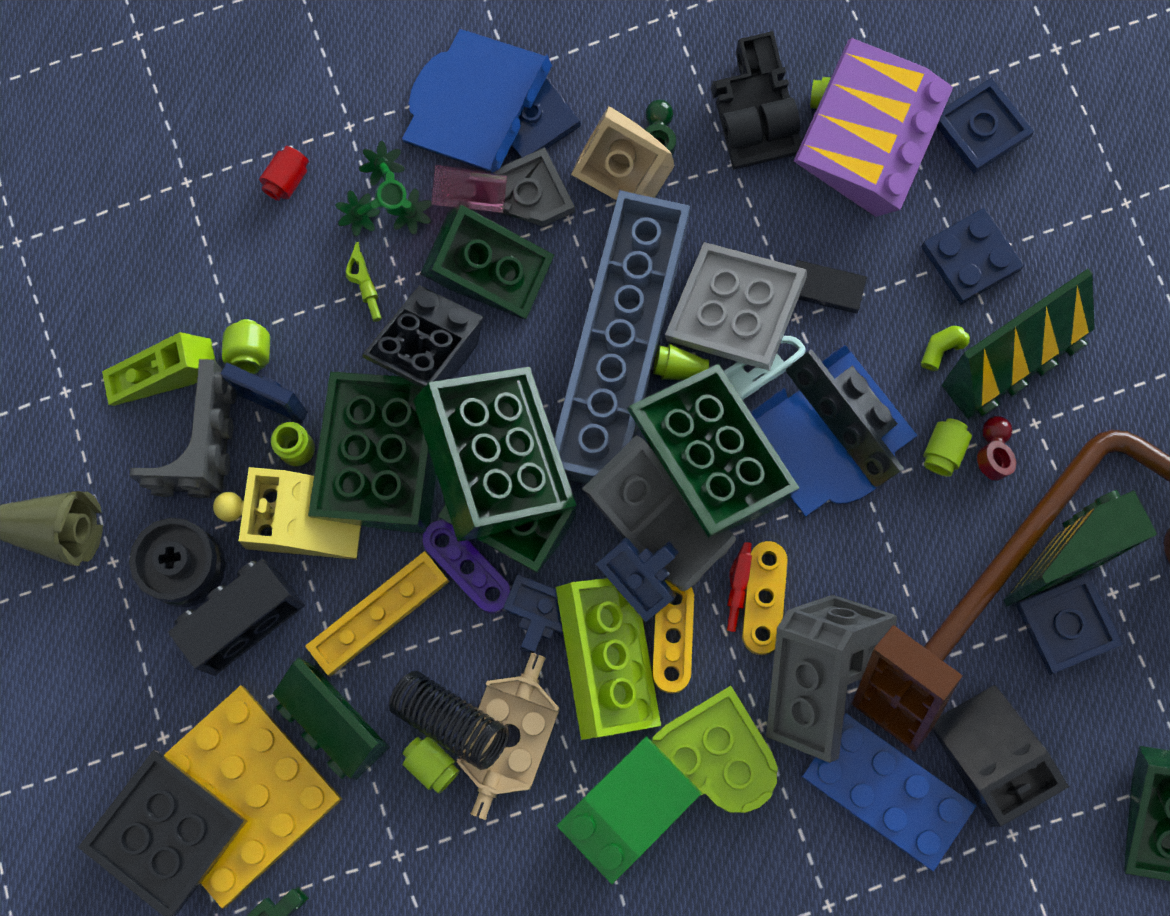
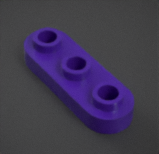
(455, 555)

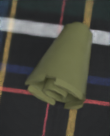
(54, 526)

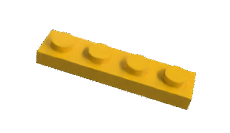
(377, 614)

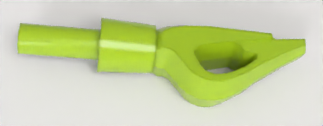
(366, 286)

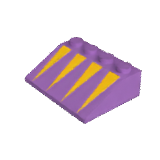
(873, 126)

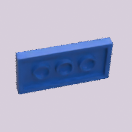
(891, 794)

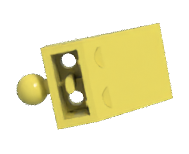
(287, 516)

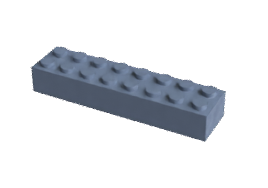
(620, 332)

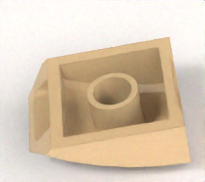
(623, 158)

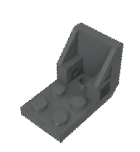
(815, 658)

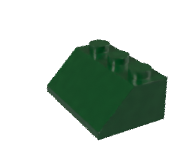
(531, 542)
(328, 720)

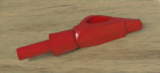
(739, 579)

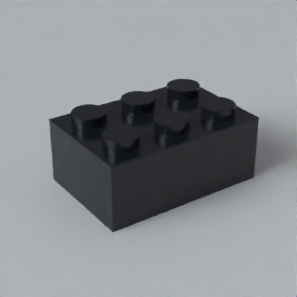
(235, 617)

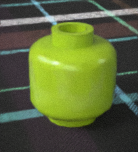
(246, 346)

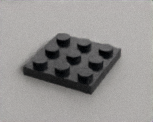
(162, 834)

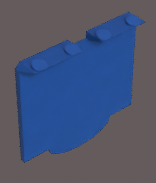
(472, 99)
(812, 450)

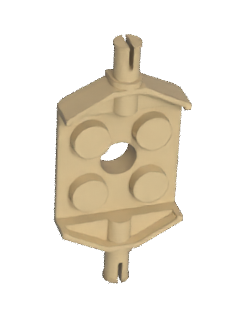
(529, 708)

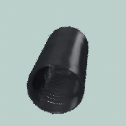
(419, 701)

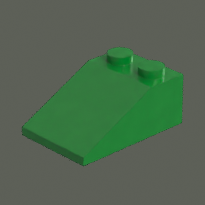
(629, 810)

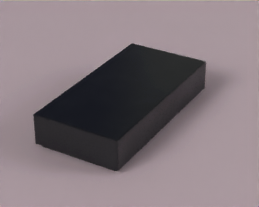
(832, 287)

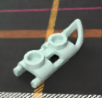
(745, 382)

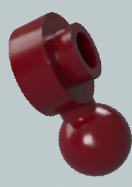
(996, 458)

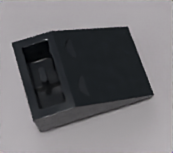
(426, 338)
(998, 757)

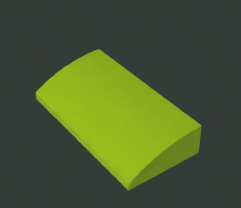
(606, 660)

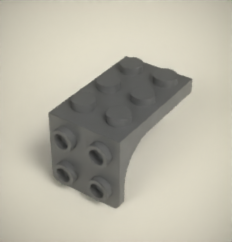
(205, 460)
(650, 511)

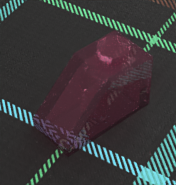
(468, 188)

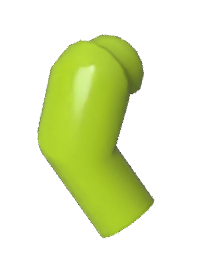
(949, 338)

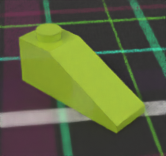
(157, 369)

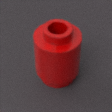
(284, 173)

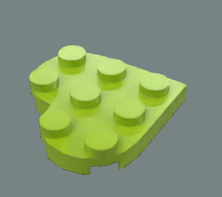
(721, 753)

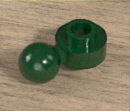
(659, 115)

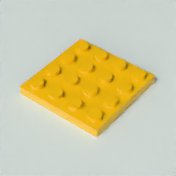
(259, 775)

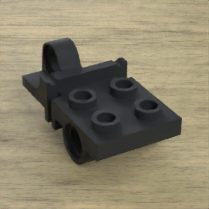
(756, 106)

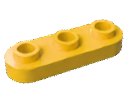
(762, 614)
(677, 654)

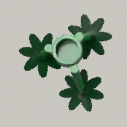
(388, 195)

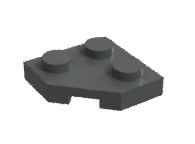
(535, 190)

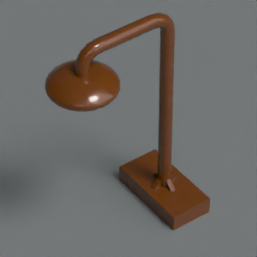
(910, 683)

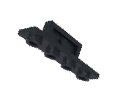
(850, 413)

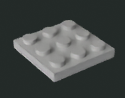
(736, 305)

